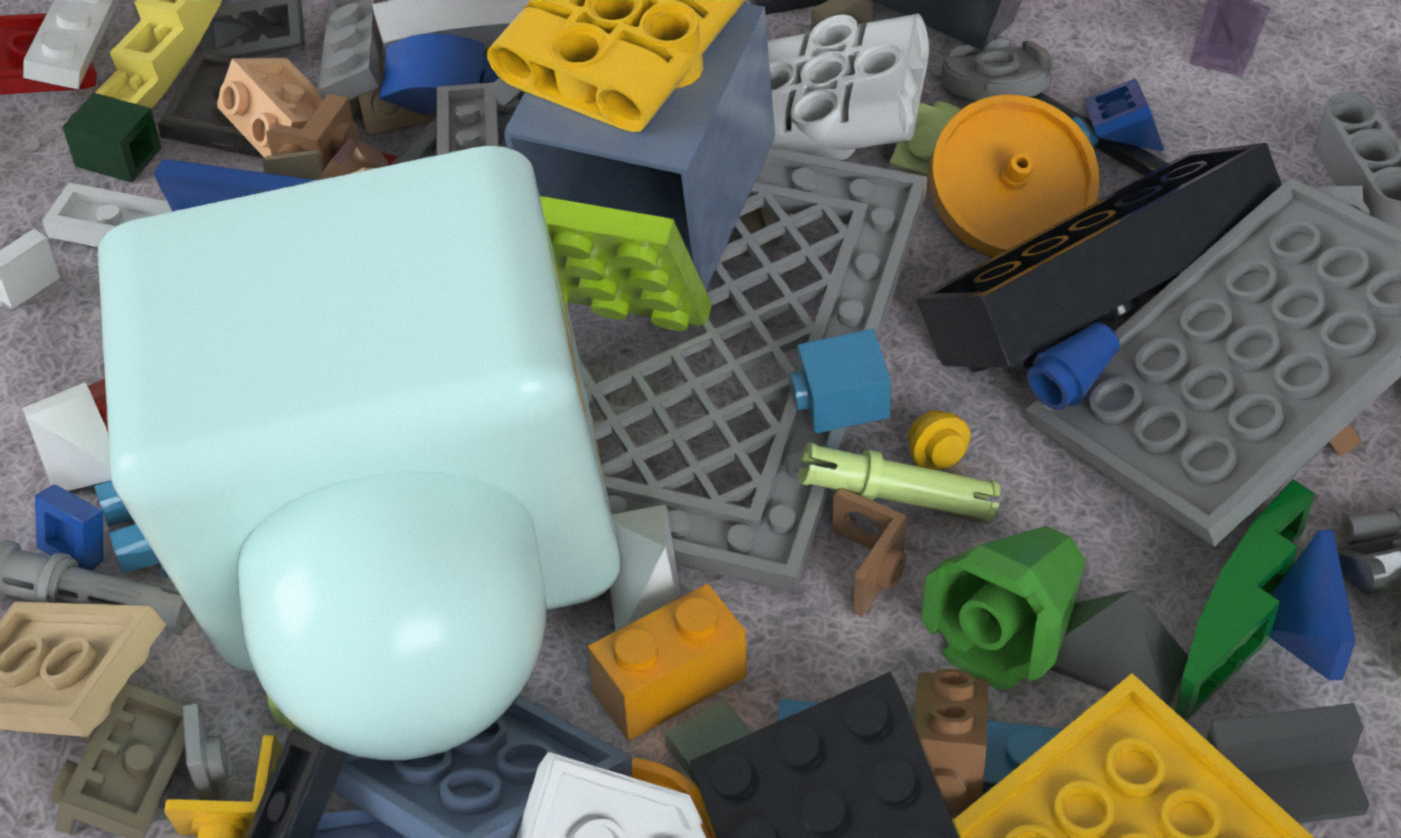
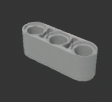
(1363, 152)

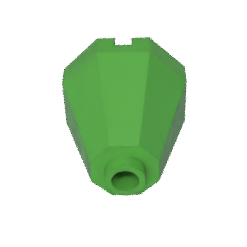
(1005, 605)

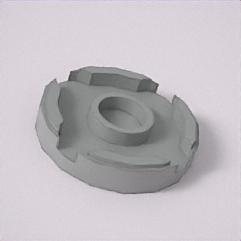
(997, 70)

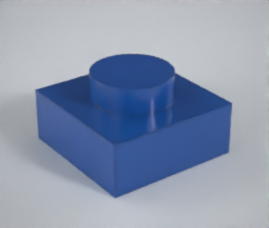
(69, 526)

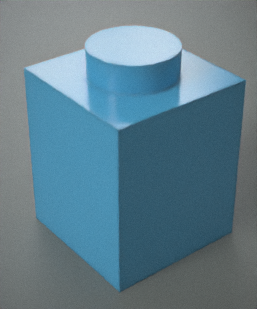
(841, 381)

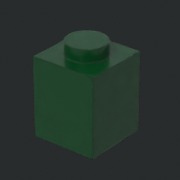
(112, 137)

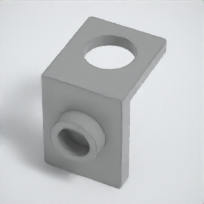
(203, 762)

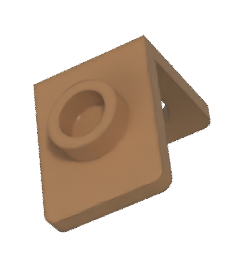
(887, 558)

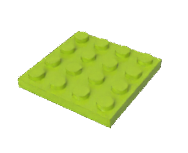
(625, 264)

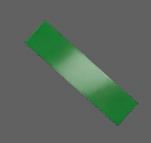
(1241, 606)

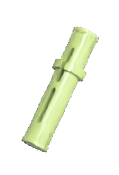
(898, 482)

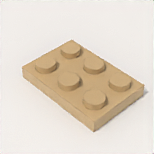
(69, 662)

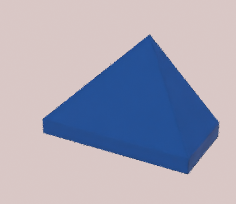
(1124, 116)
(1315, 611)

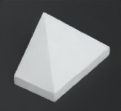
(70, 438)
(647, 564)

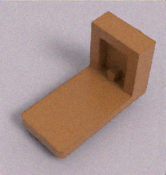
(953, 730)

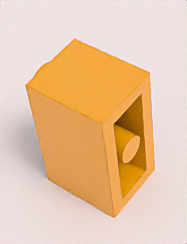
(668, 661)

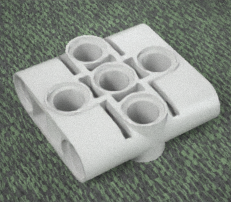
(848, 84)

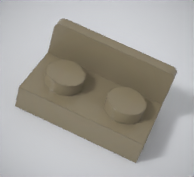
(124, 766)

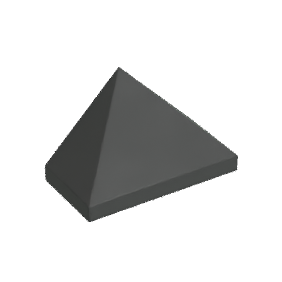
(255, 28)
(1117, 638)

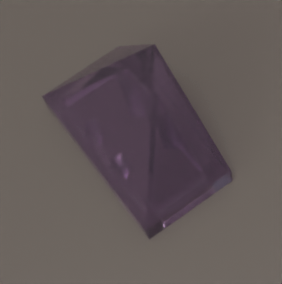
(1228, 35)

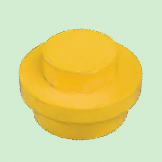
(938, 440)

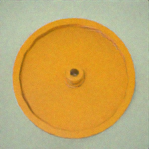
(1010, 171)

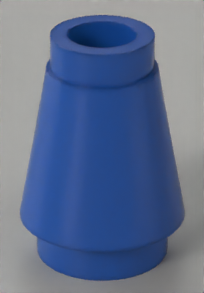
(1070, 368)

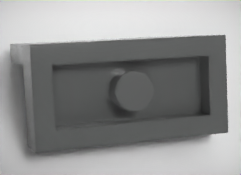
(1299, 759)

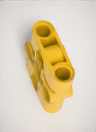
(609, 55)

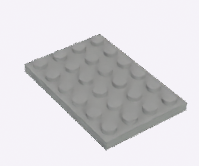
(1245, 362)

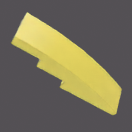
(157, 48)

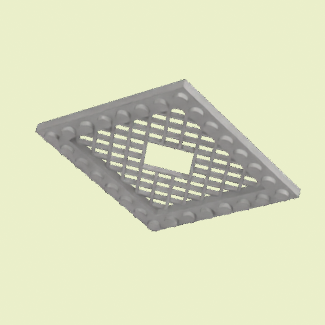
(776, 533)

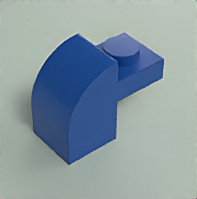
(426, 61)

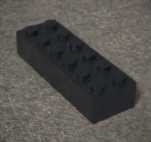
(1095, 259)

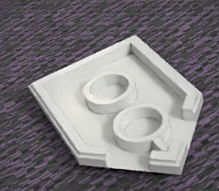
(593, 802)

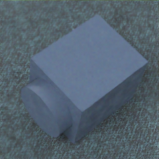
(686, 163)

